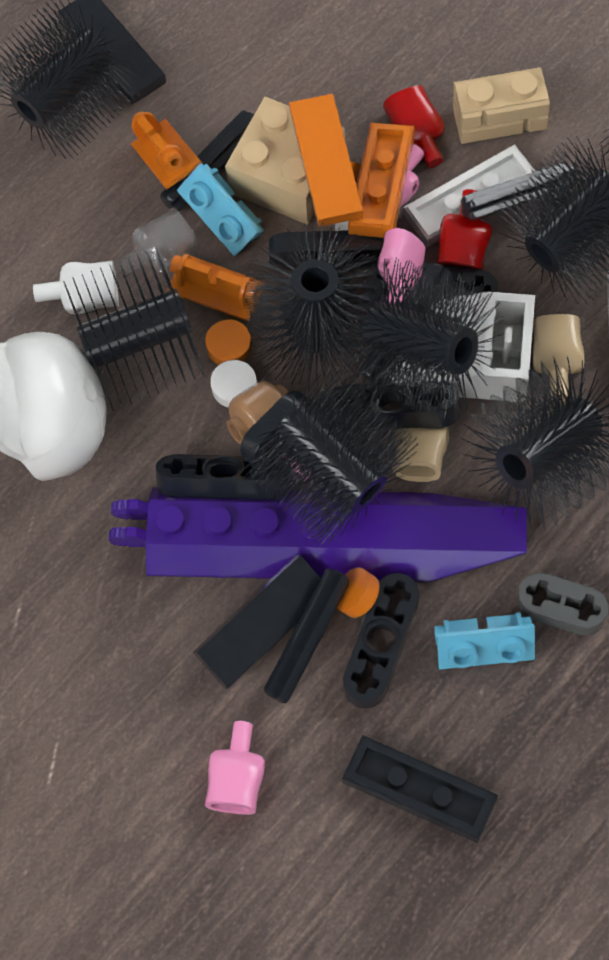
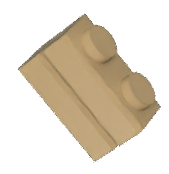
(501, 105)

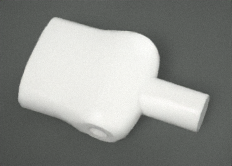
(57, 289)

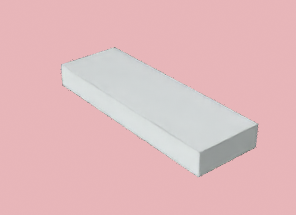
(427, 212)

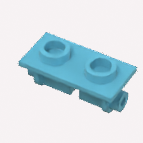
(213, 203)
(504, 641)

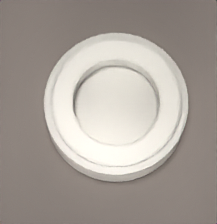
(230, 380)

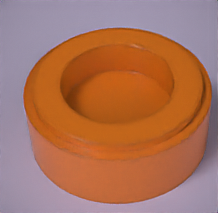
(228, 341)
(360, 593)

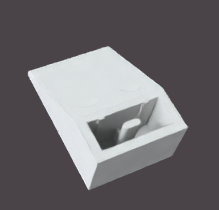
(514, 345)

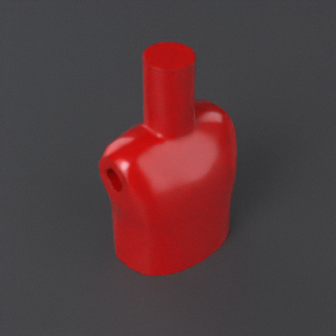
(414, 109)
(462, 240)

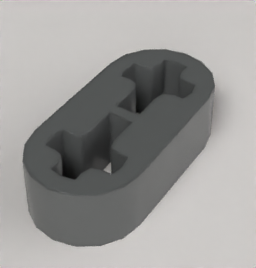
(565, 593)

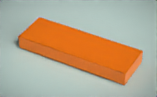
(326, 160)
(382, 178)

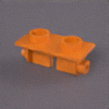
(162, 149)
(213, 286)

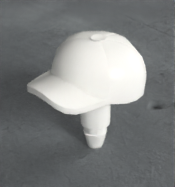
(49, 404)

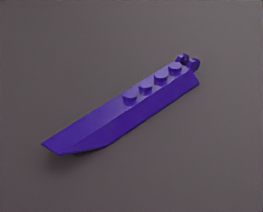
(254, 538)

